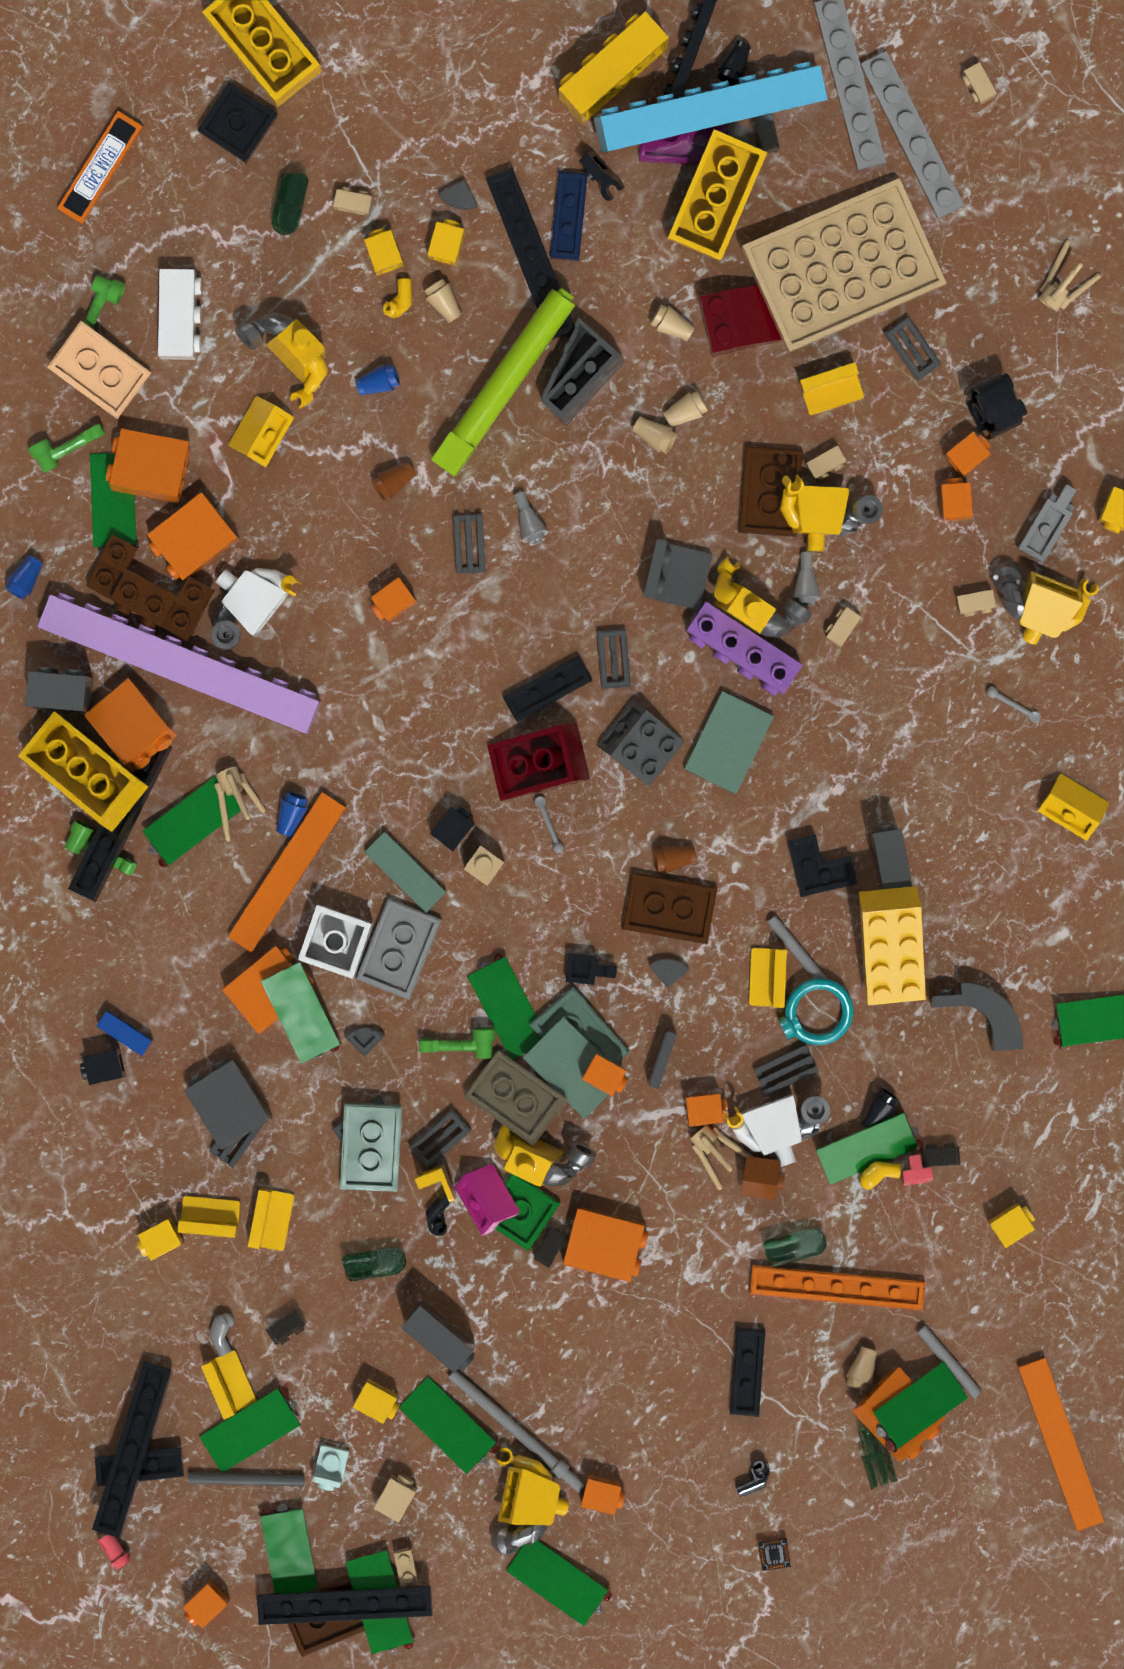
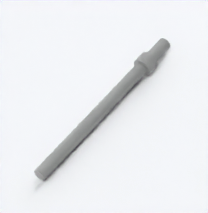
(559, 1468)

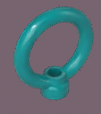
(791, 1024)

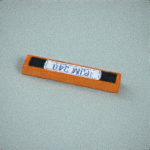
(100, 167)

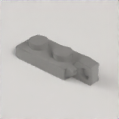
(1048, 525)

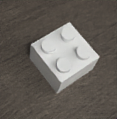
(335, 941)

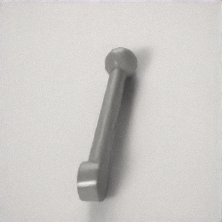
(1034, 716)
(540, 802)

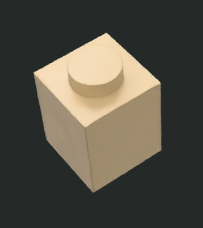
(484, 865)
(396, 1497)

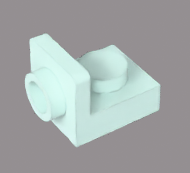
(330, 1467)

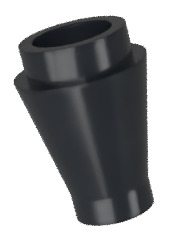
(734, 63)
(880, 1107)

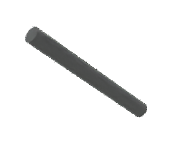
(246, 1479)

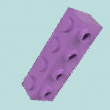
(744, 648)

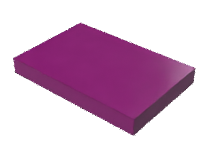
(679, 149)

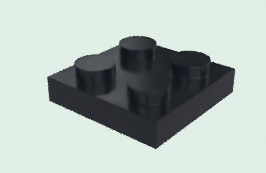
(237, 123)

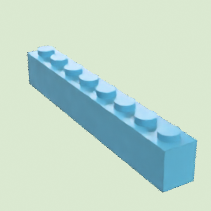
(710, 108)

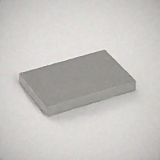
(398, 949)

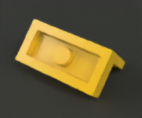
(831, 389)
(261, 431)
(1074, 807)
(767, 977)
(435, 1175)
(209, 1216)
(271, 1219)
(229, 1384)

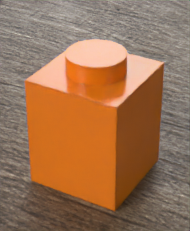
(968, 454)
(955, 500)
(392, 600)
(605, 1075)
(706, 1109)
(602, 1495)
(205, 1604)

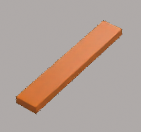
(287, 872)
(837, 1287)
(1060, 1444)

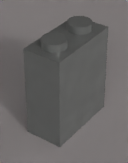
(890, 857)
(227, 1103)
(439, 1337)

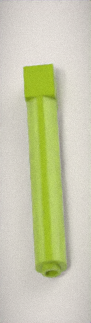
(504, 381)

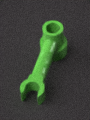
(105, 291)
(47, 455)
(80, 840)
(480, 1043)

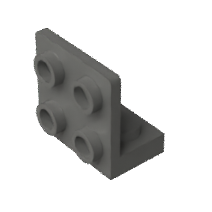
(677, 575)
(640, 742)

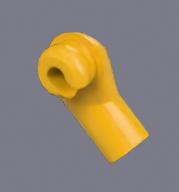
(402, 301)
(876, 1172)

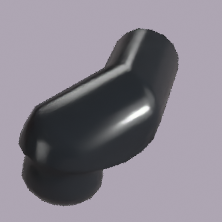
(435, 1215)
(757, 1479)

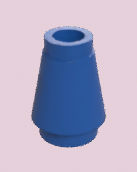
(378, 380)
(24, 578)
(291, 812)

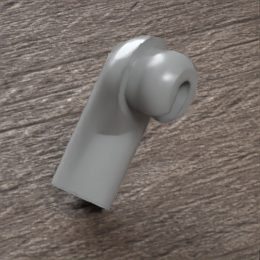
(218, 1332)

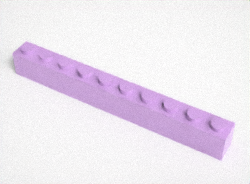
(178, 663)

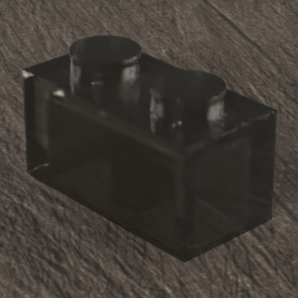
(766, 133)
(940, 1156)
(549, 1247)
(286, 1326)

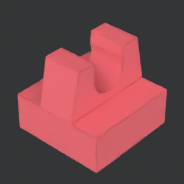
(916, 1173)

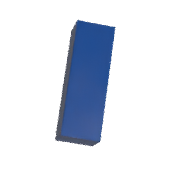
(124, 1033)

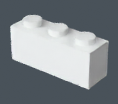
(179, 314)

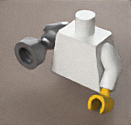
(250, 601)
(777, 1126)

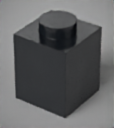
(453, 827)
(103, 1067)

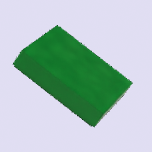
(534, 1212)

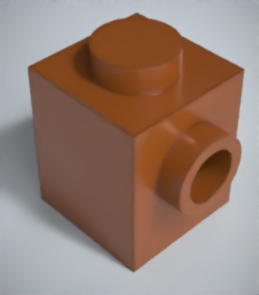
(762, 1178)

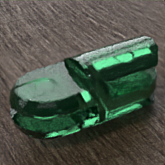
(289, 203)
(794, 1246)
(373, 1263)
(879, 1457)

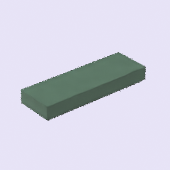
(405, 872)

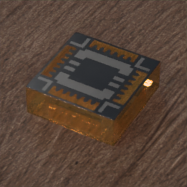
(774, 1553)

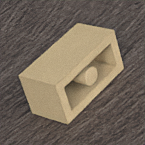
(979, 84)
(352, 202)
(825, 463)
(975, 602)
(843, 627)
(406, 1567)

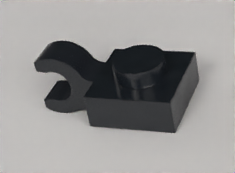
(597, 170)
(584, 969)

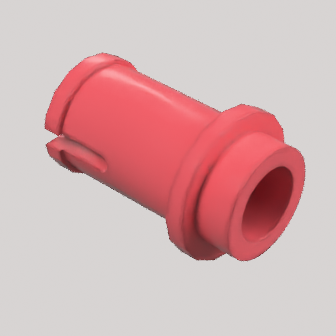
(114, 1551)

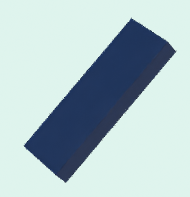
(569, 216)

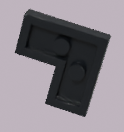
(813, 874)

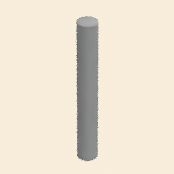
(795, 948)
(957, 1371)

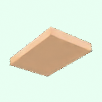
(98, 369)

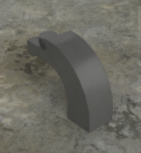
(1002, 1020)

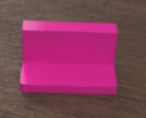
(486, 1198)

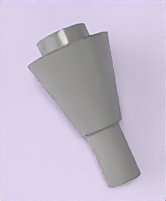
(530, 525)
(806, 587)

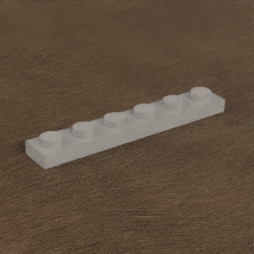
(849, 84)
(912, 135)

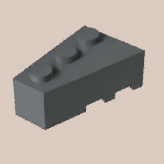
(580, 373)

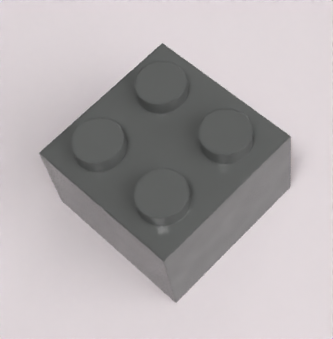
(59, 691)

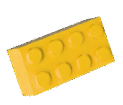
(264, 46)
(612, 67)
(717, 195)
(83, 771)
(892, 945)

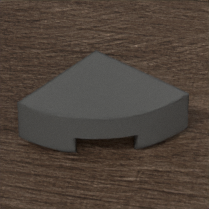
(459, 196)
(668, 970)
(364, 1039)

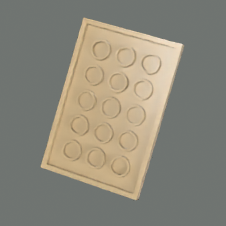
(843, 265)

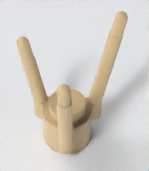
(1055, 295)
(231, 782)
(707, 1141)

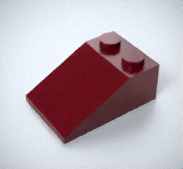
(737, 320)
(538, 761)

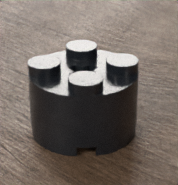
(995, 405)

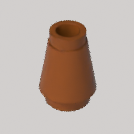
(393, 480)
(673, 858)

